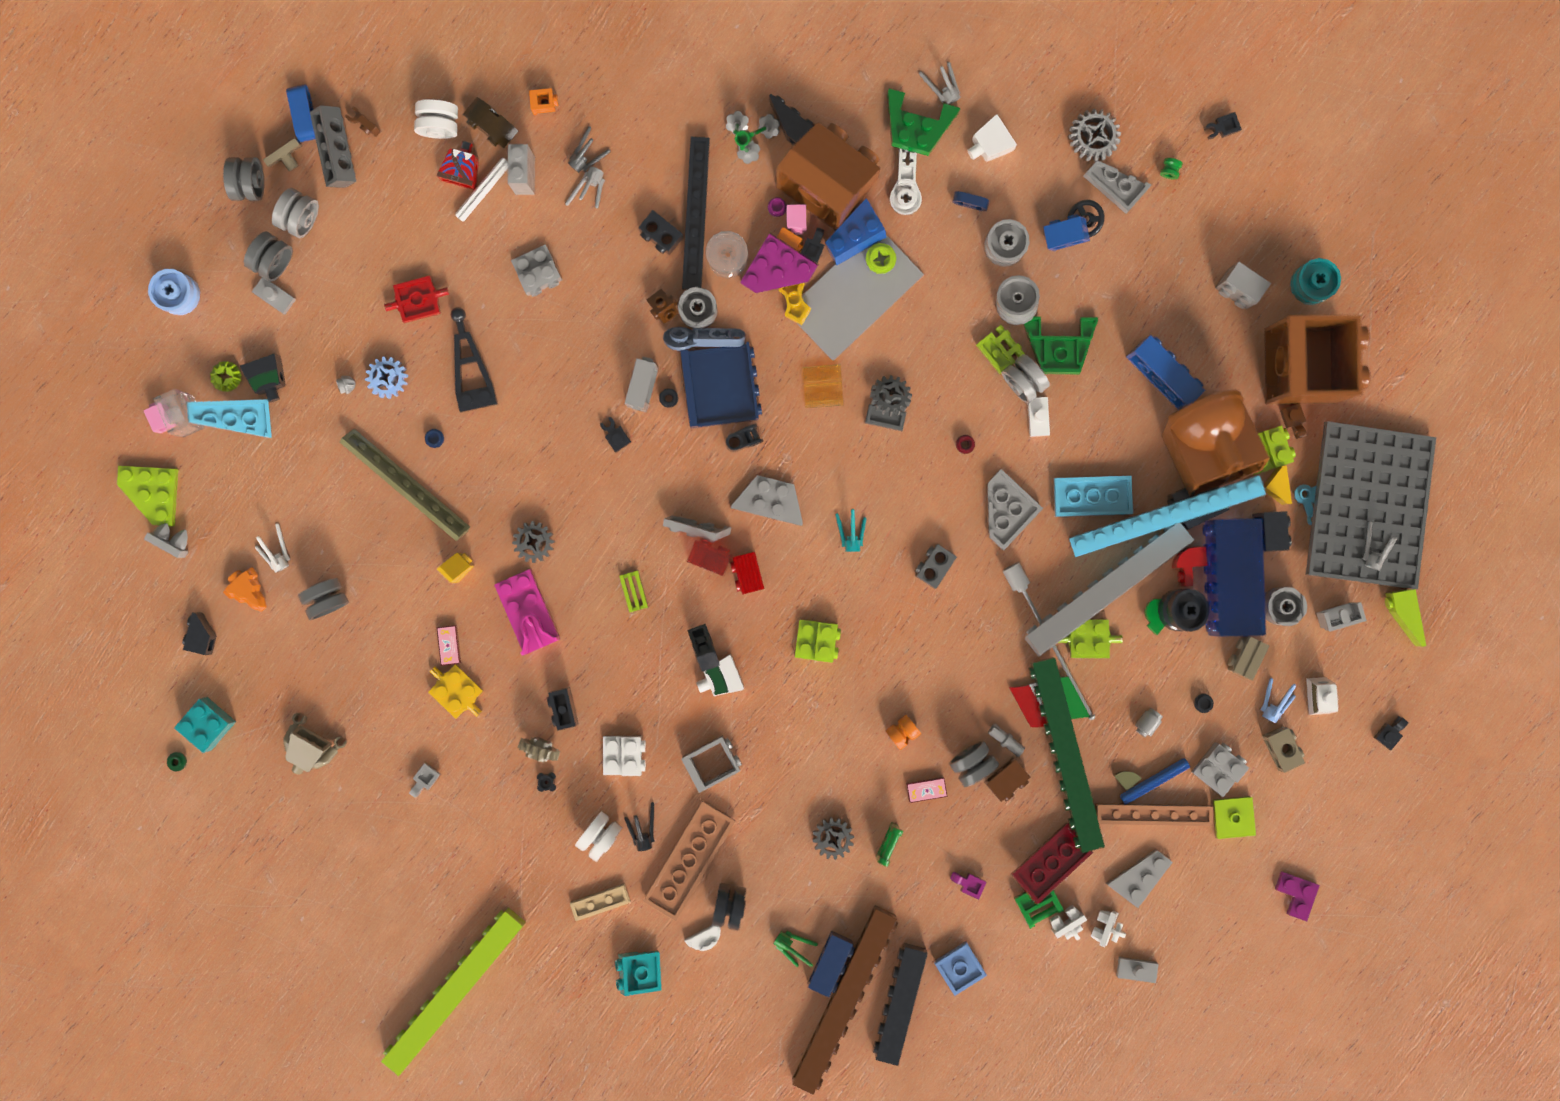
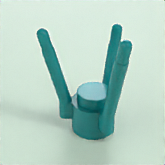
(852, 543)

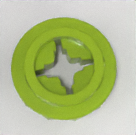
(885, 251)
(229, 384)

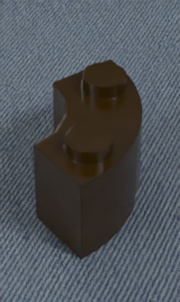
(495, 126)

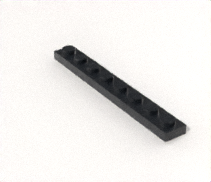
(696, 212)

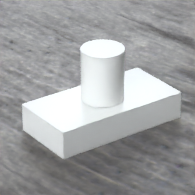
(1039, 417)

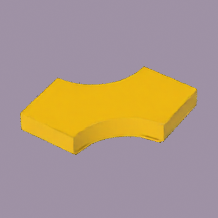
(796, 308)

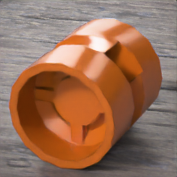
(903, 732)

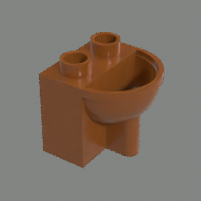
(1214, 442)

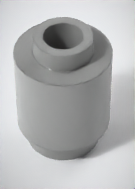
(1148, 723)

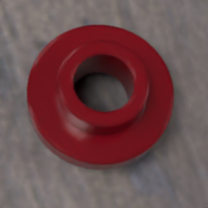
(971, 442)

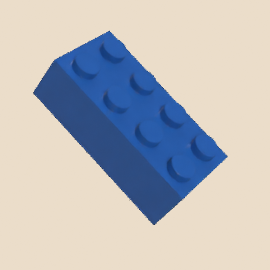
(1165, 372)

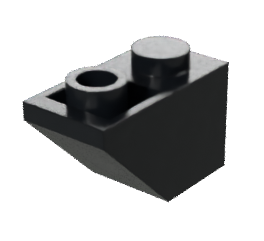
(199, 636)

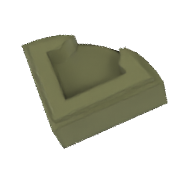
(1127, 779)

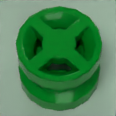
(1171, 168)

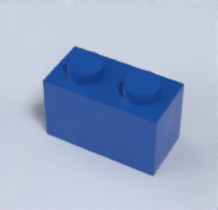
(1066, 233)

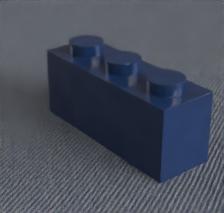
(831, 964)

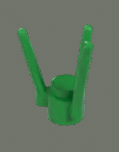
(784, 942)

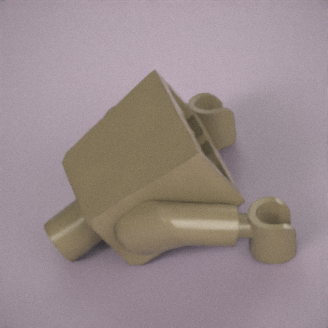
(306, 748)

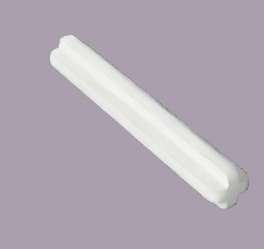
(482, 189)

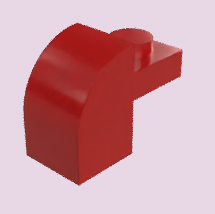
(1186, 560)

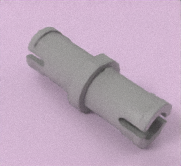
(1006, 740)

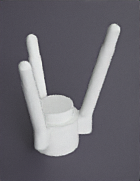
(277, 561)

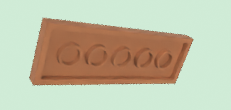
(689, 860)

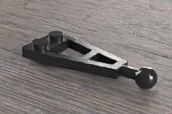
(478, 397)

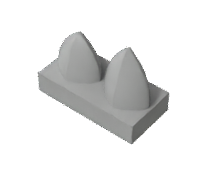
(175, 546)

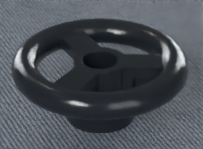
(1093, 219)

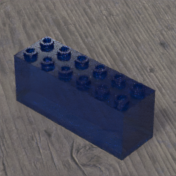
(1235, 577)

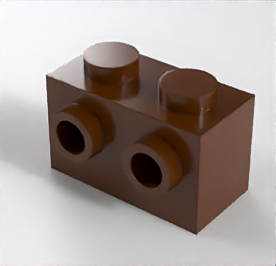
(1007, 780)

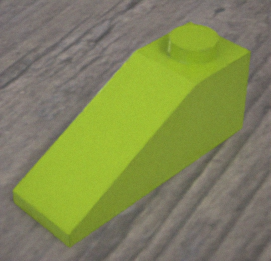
(1405, 610)

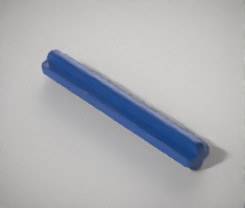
(1155, 781)

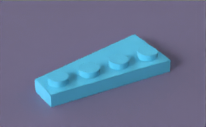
(239, 415)

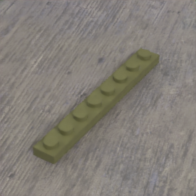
(405, 484)

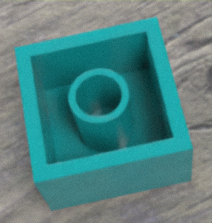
(205, 724)

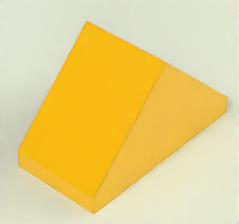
(1278, 486)

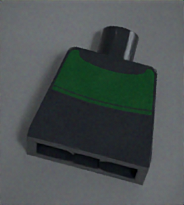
(265, 376)

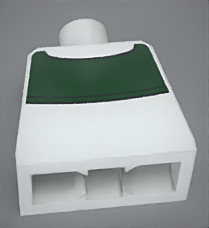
(722, 678)
(1321, 697)

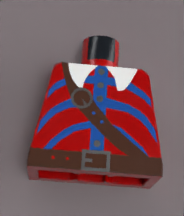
(460, 167)

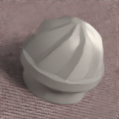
(345, 384)

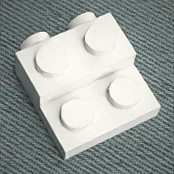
(623, 755)

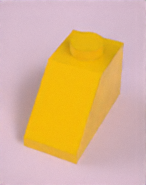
(456, 567)

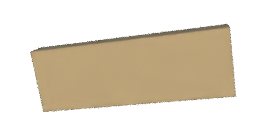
(600, 902)

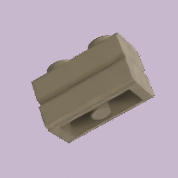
(1247, 657)

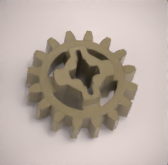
(539, 749)

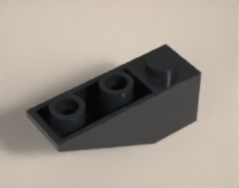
(791, 122)

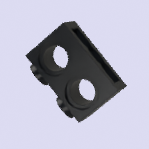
(664, 229)
(703, 647)

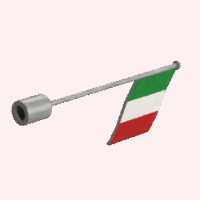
(1025, 694)

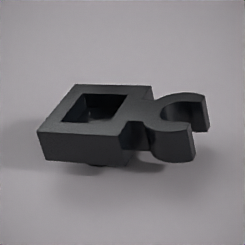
(1224, 125)
(617, 437)

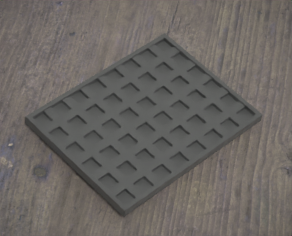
(1377, 479)

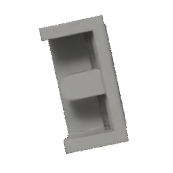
(1341, 616)

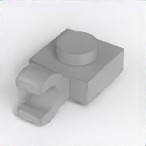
(425, 779)

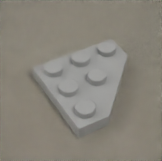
(1008, 509)

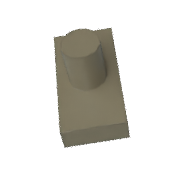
(284, 154)

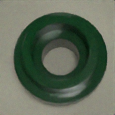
(181, 759)

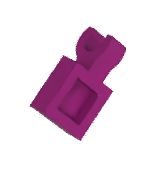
(970, 885)

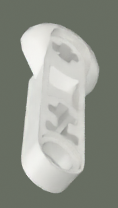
(906, 186)

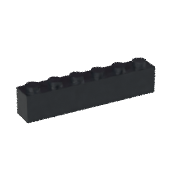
(900, 1004)

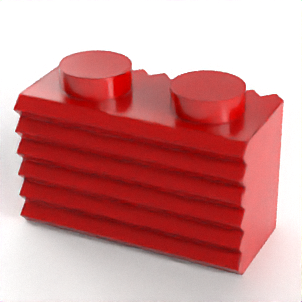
(747, 572)

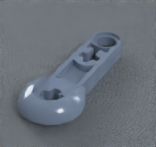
(683, 338)

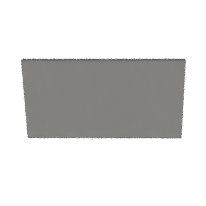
(853, 298)

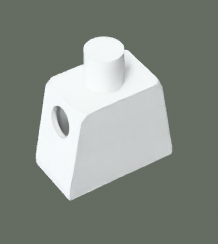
(992, 141)

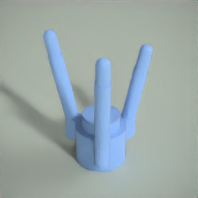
(1273, 712)

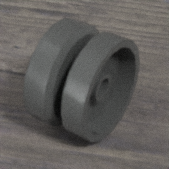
(243, 178)
(268, 256)
(323, 598)
(974, 764)

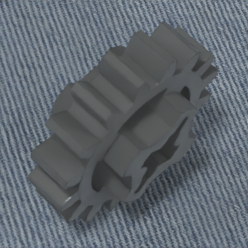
(899, 398)
(529, 533)
(841, 833)

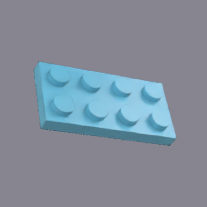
(1093, 496)

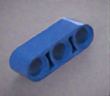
(300, 108)

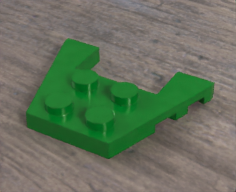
(915, 131)
(1061, 353)

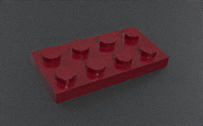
(1050, 864)

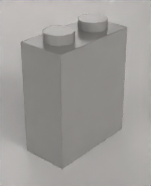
(521, 169)

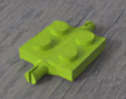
(1091, 640)

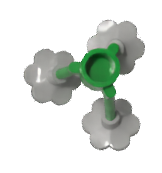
(747, 148)

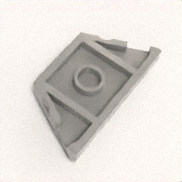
(771, 500)

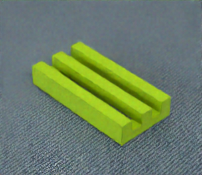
(626, 593)

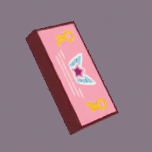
(448, 645)
(926, 789)

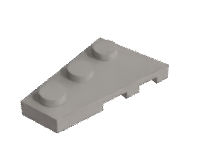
(1116, 186)
(692, 529)
(1141, 878)

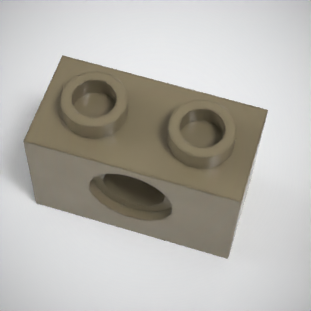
(1284, 761)

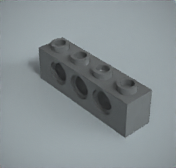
(333, 146)

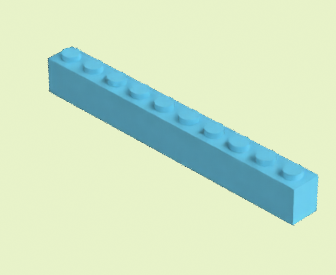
(1167, 515)

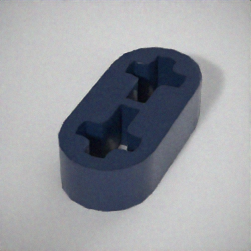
(970, 201)

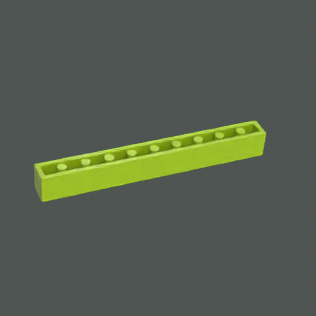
(454, 990)

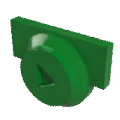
(1152, 616)

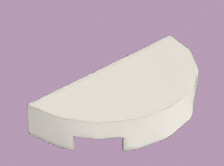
(704, 939)

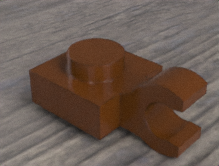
(366, 125)
(1293, 417)

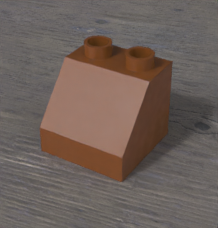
(827, 174)

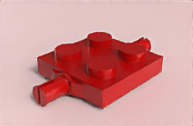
(416, 299)

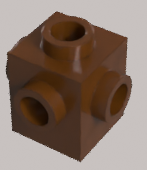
(662, 306)

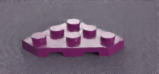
(777, 267)

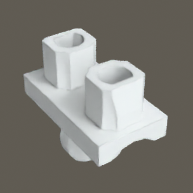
(1070, 926)
(1104, 935)

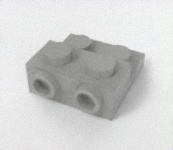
(536, 271)
(1220, 768)

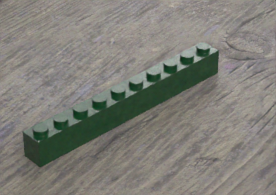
(1067, 755)

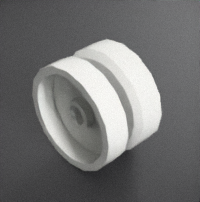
(436, 119)
(599, 836)

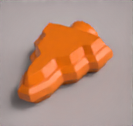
(246, 588)

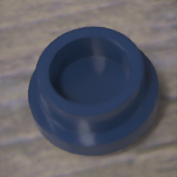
(434, 438)

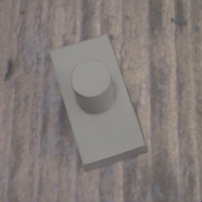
(273, 295)
(1137, 969)

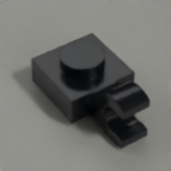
(813, 247)
(1390, 735)

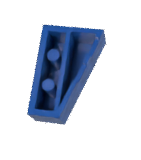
(856, 234)

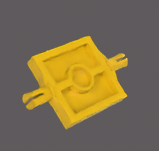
(455, 691)

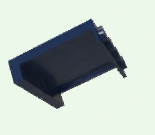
(720, 386)

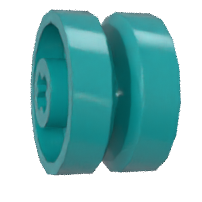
(1315, 281)

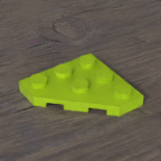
(151, 491)

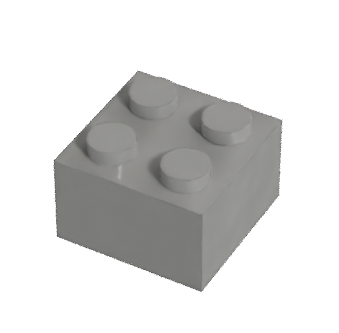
(1242, 286)

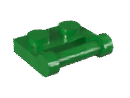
(888, 844)
(1027, 906)

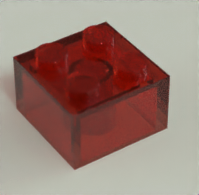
(709, 557)

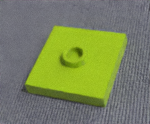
(1234, 817)

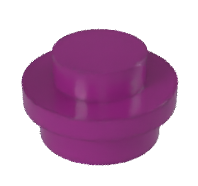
(777, 207)

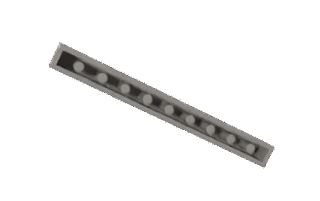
(1107, 590)

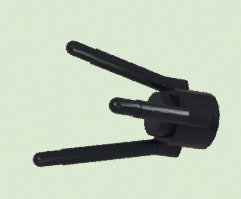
(642, 840)

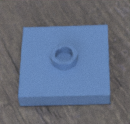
(960, 968)

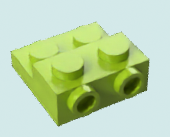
(1277, 448)
(817, 641)

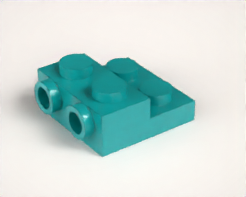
(638, 973)

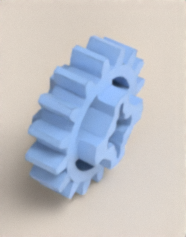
(379, 381)

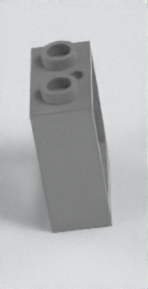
(641, 384)
(694, 773)

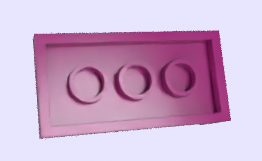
(527, 612)

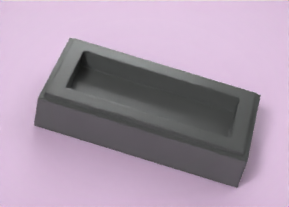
(878, 419)

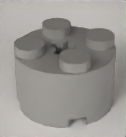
(699, 297)
(1295, 606)

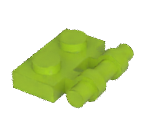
(996, 353)

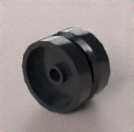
(1183, 610)
(729, 906)

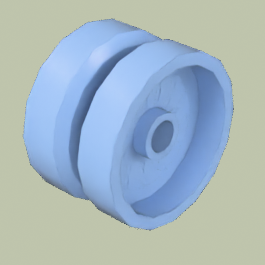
(173, 292)

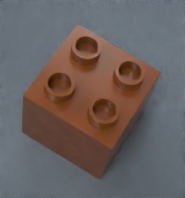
(1315, 359)

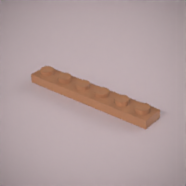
(1155, 814)

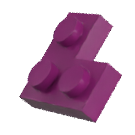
(1302, 893)

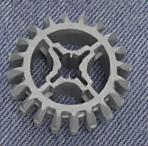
(1088, 130)

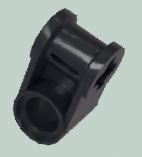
(745, 438)

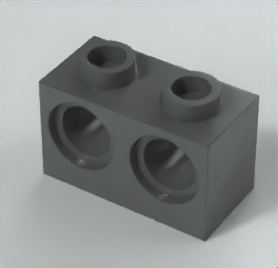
(939, 569)

